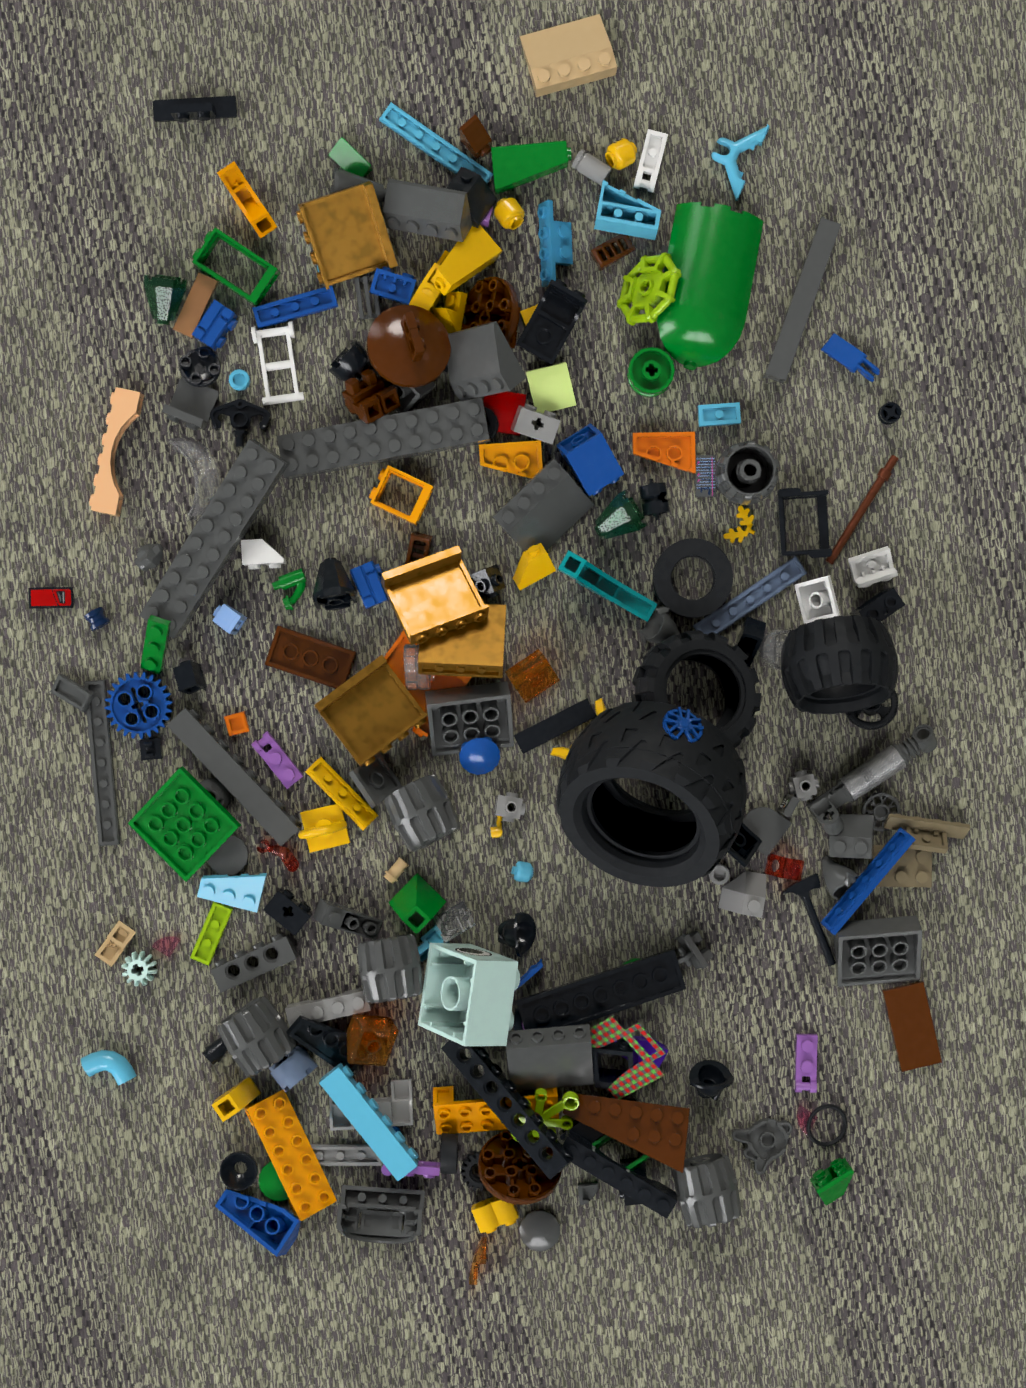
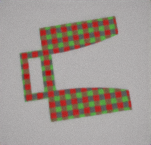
(641, 1073)

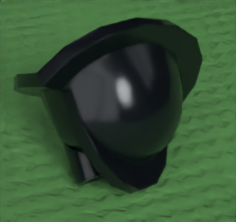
(518, 933)
(710, 1078)

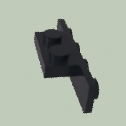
(194, 109)

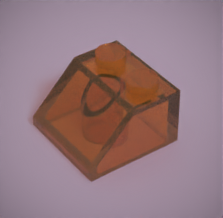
(370, 1039)

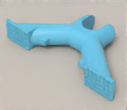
(730, 159)

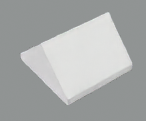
(817, 599)

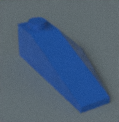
(264, 1221)

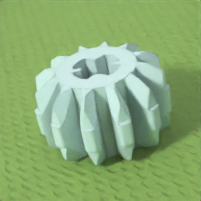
(140, 961)

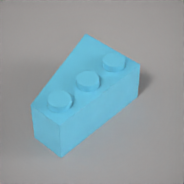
(625, 214)

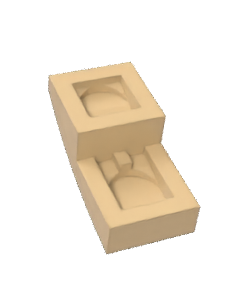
(115, 943)

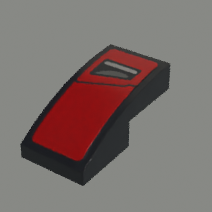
(50, 597)

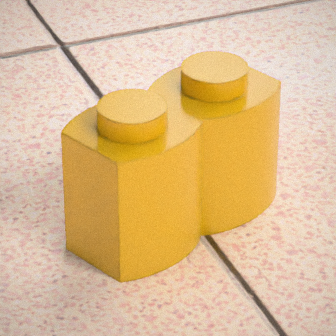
(493, 1213)

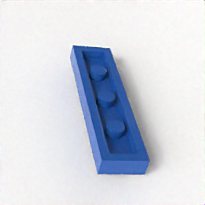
(295, 307)

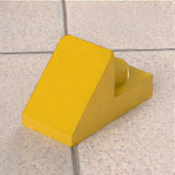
(453, 312)

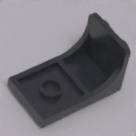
(552, 321)

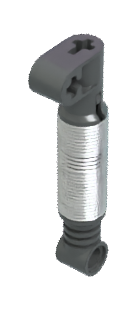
(869, 776)

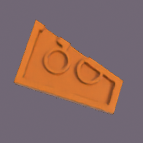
(667, 448)

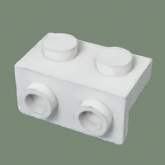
(872, 567)

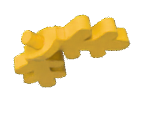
(747, 521)

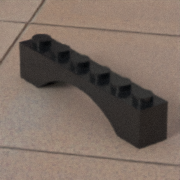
(642, 1189)

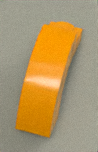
(247, 199)

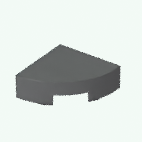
(587, 1191)

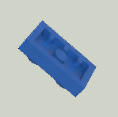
(393, 286)

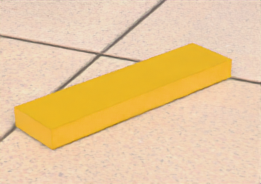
(341, 793)

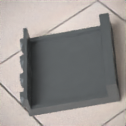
(550, 1057)

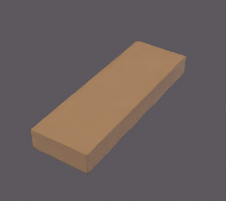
(195, 304)

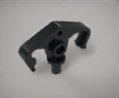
(240, 416)

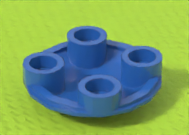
(479, 755)

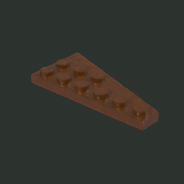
(646, 1127)

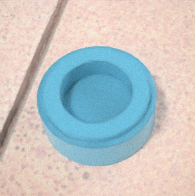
(239, 380)

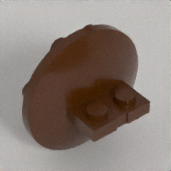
(493, 301)
(408, 346)
(512, 1173)

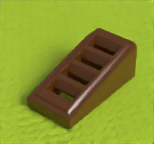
(610, 260)
(420, 537)

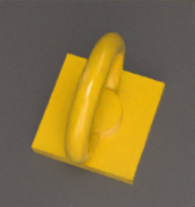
(324, 828)

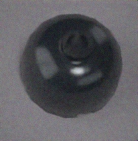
(350, 362)

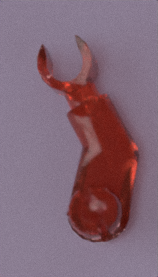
(283, 852)

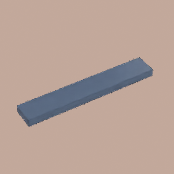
(752, 597)

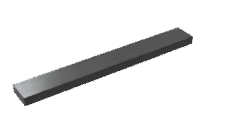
(102, 765)

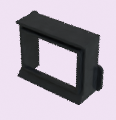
(795, 493)

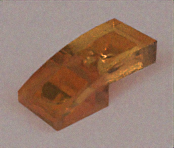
(478, 1258)

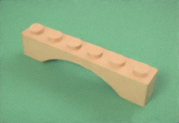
(124, 410)

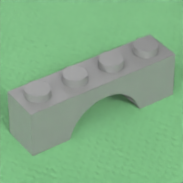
(329, 1008)

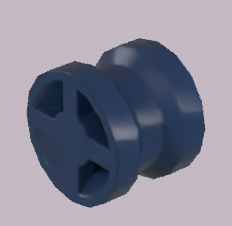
(96, 618)

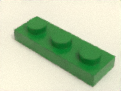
(155, 644)

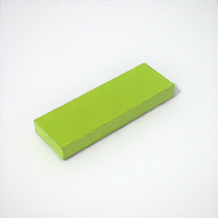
(211, 933)

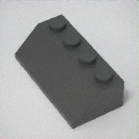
(427, 210)

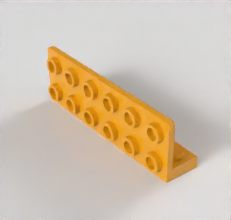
(474, 1114)
(291, 1154)

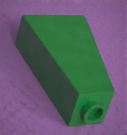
(527, 162)

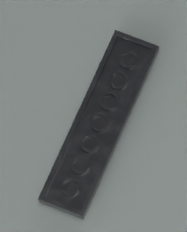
(603, 992)

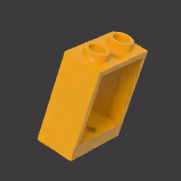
(421, 503)

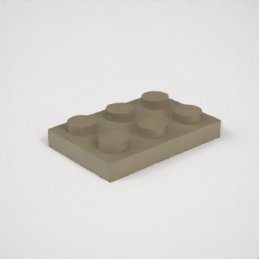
(911, 870)

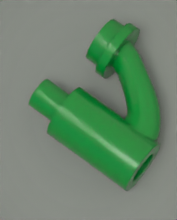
(294, 578)

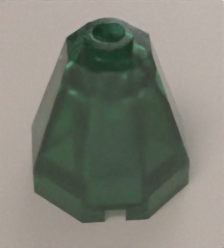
(164, 296)
(620, 517)

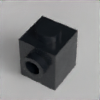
(189, 677)

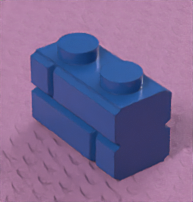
(215, 325)
(369, 584)

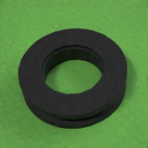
(721, 572)

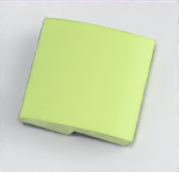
(551, 388)

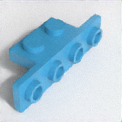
(554, 242)

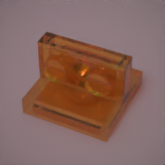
(532, 676)

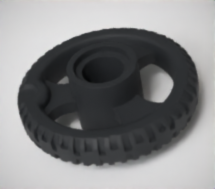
(886, 714)

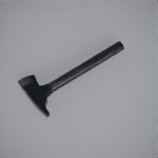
(802, 889)

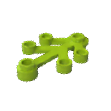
(551, 1123)

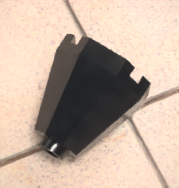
(333, 586)

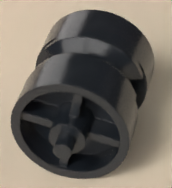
(654, 499)

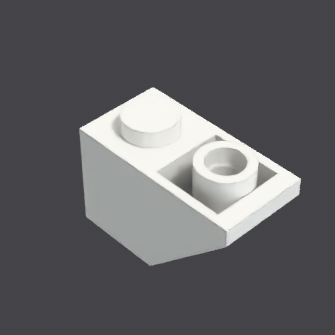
(259, 552)

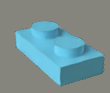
(719, 414)

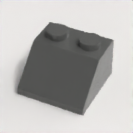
(855, 839)

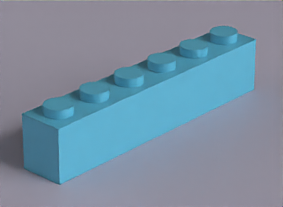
(369, 1121)

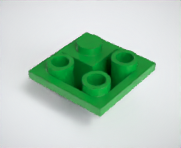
(417, 903)
(832, 1181)

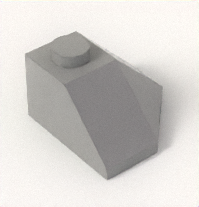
(745, 894)

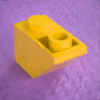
(235, 1099)

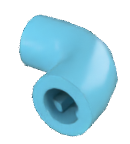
(111, 1062)

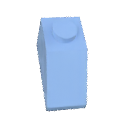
(228, 619)

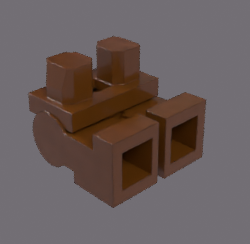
(369, 397)

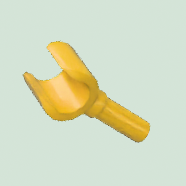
(496, 831)

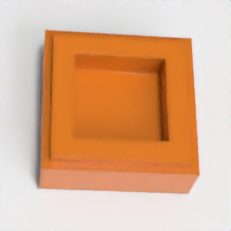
(236, 723)

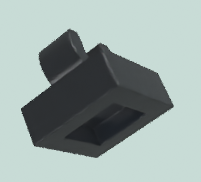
(151, 749)

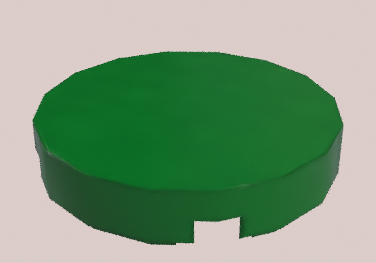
(271, 1184)

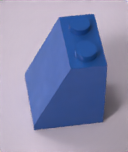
(590, 459)

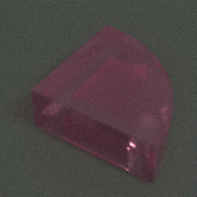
(166, 945)
(802, 1117)

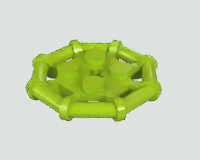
(653, 279)

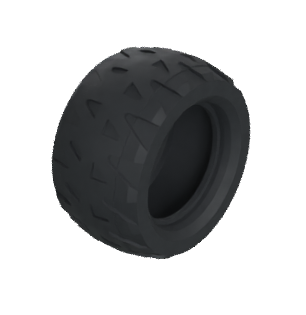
(636, 838)

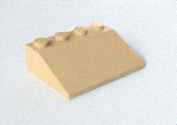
(568, 55)

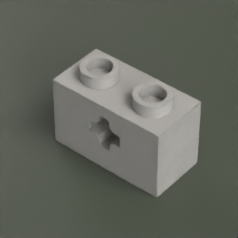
(544, 432)

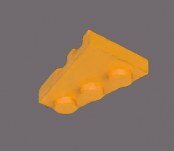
(518, 458)

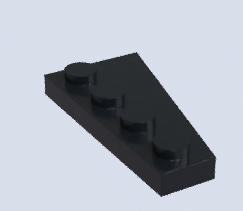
(322, 1040)

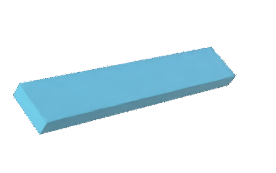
(430, 142)

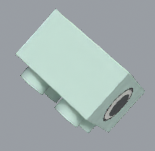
(468, 994)

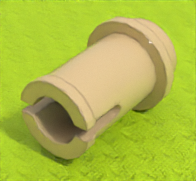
(396, 870)

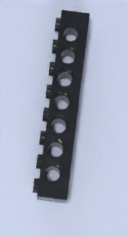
(510, 1115)

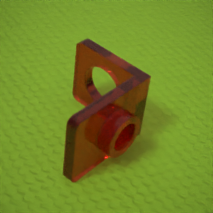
(788, 867)

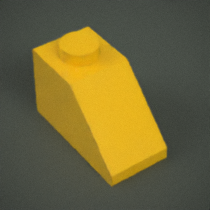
(533, 566)

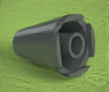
(345, 179)

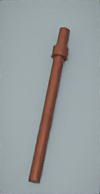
(883, 475)

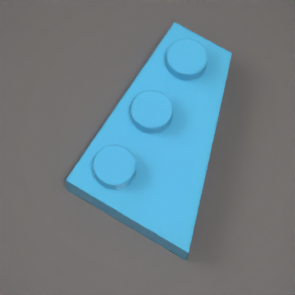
(236, 891)

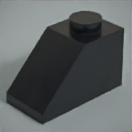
(751, 637)

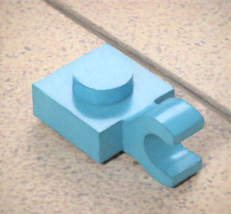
(431, 936)

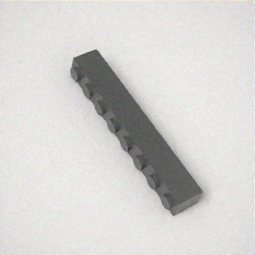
(234, 776)

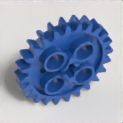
(121, 711)

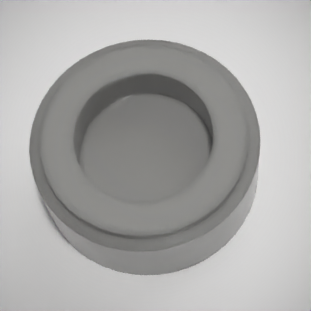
(720, 874)

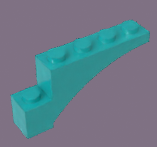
(606, 586)

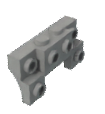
(397, 1107)

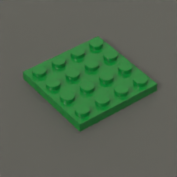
(184, 823)

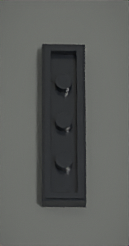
(555, 725)

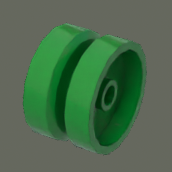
(656, 361)

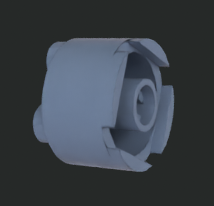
(293, 1069)

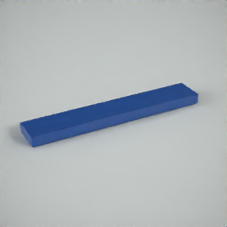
(867, 881)

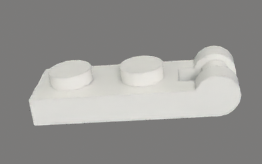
(650, 159)

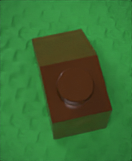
(475, 137)

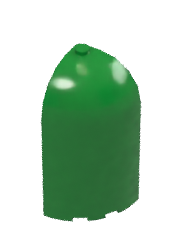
(712, 296)

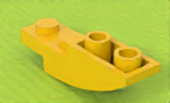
(427, 295)

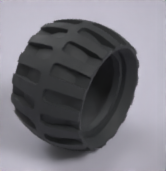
(839, 665)

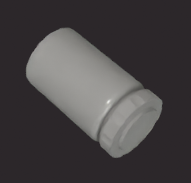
(591, 167)

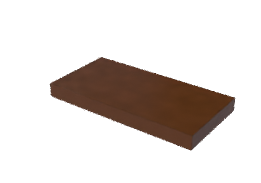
(310, 657)
(911, 1026)

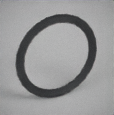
(808, 1127)

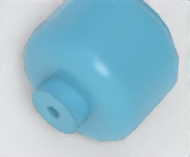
(522, 871)

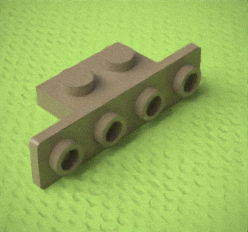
(929, 833)

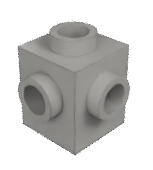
(796, 782)
(502, 810)

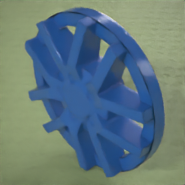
(682, 724)

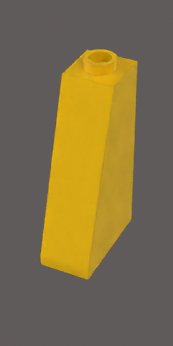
(466, 260)

